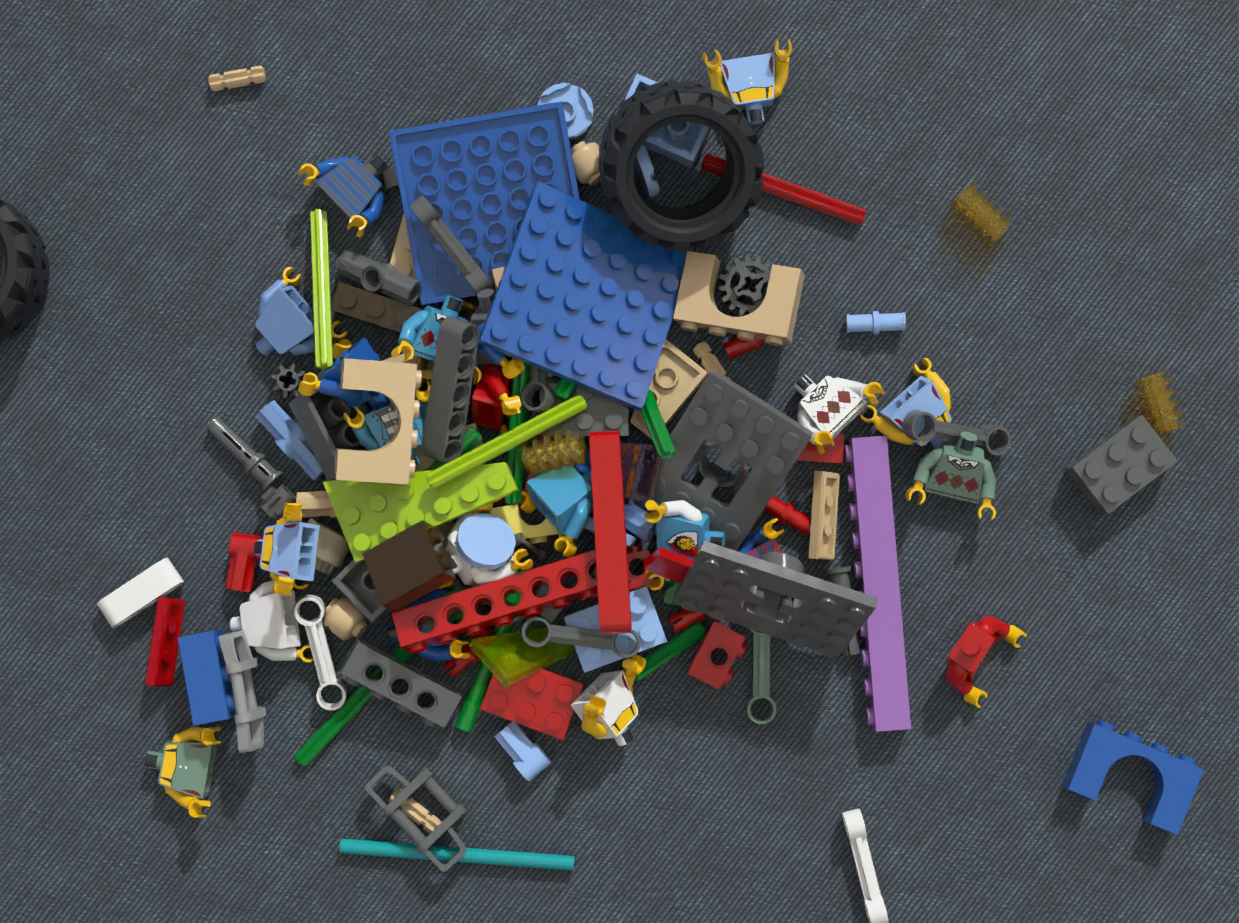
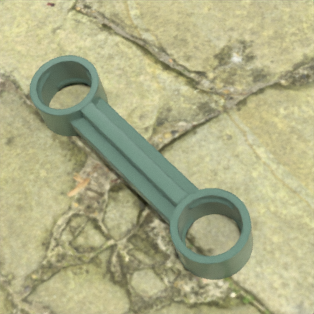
(761, 674)

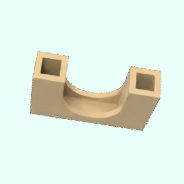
(770, 321)
(392, 461)

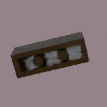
(371, 308)

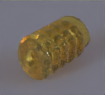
(982, 214)
(1159, 402)
(554, 453)

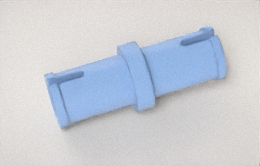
(876, 322)

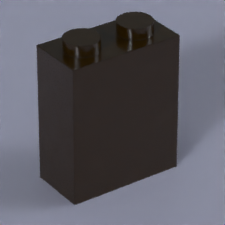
(409, 565)

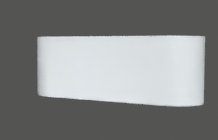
(140, 592)

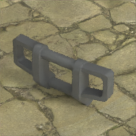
(423, 842)

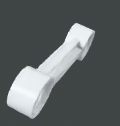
(320, 652)
(857, 836)

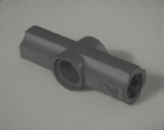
(391, 281)

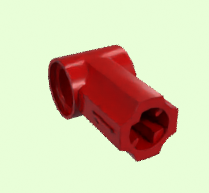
(242, 562)

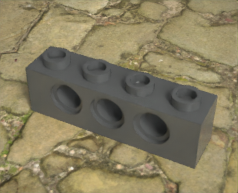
(365, 654)

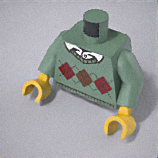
(957, 473)

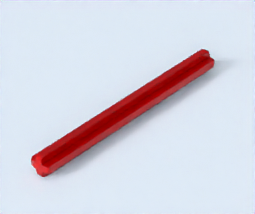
(796, 193)

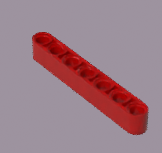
(610, 533)

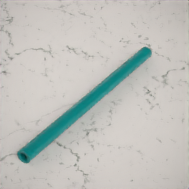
(445, 853)

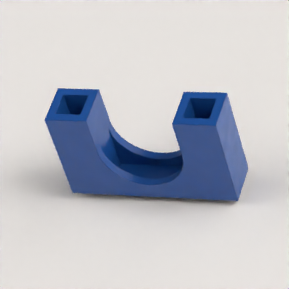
(1174, 776)

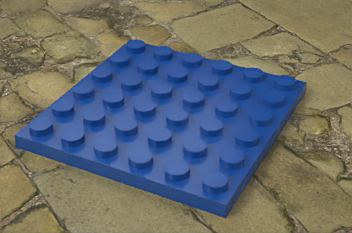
(479, 183)
(584, 298)

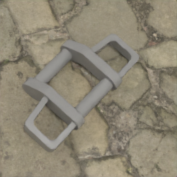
(243, 691)

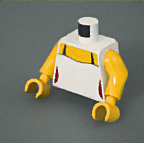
(609, 703)

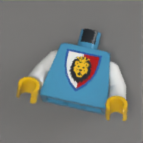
(680, 530)

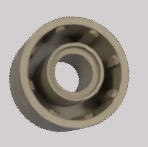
(331, 548)

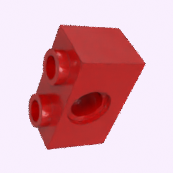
(717, 637)

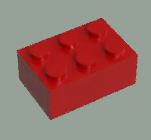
(536, 701)

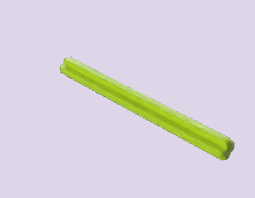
(321, 289)
(506, 441)

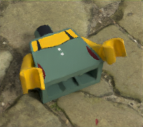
(187, 767)

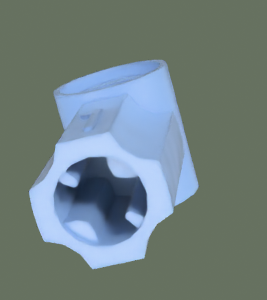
(527, 756)

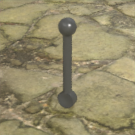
(540, 554)

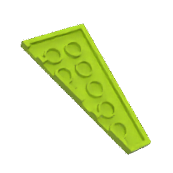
(379, 511)

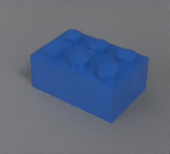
(206, 677)

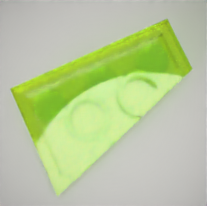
(513, 658)

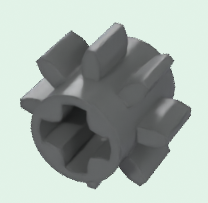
(287, 373)
(276, 499)

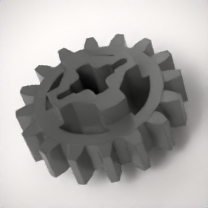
(743, 274)

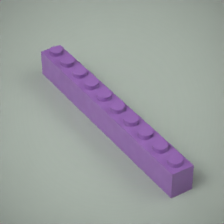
(879, 578)

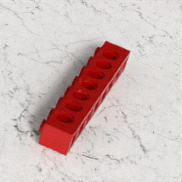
(409, 620)

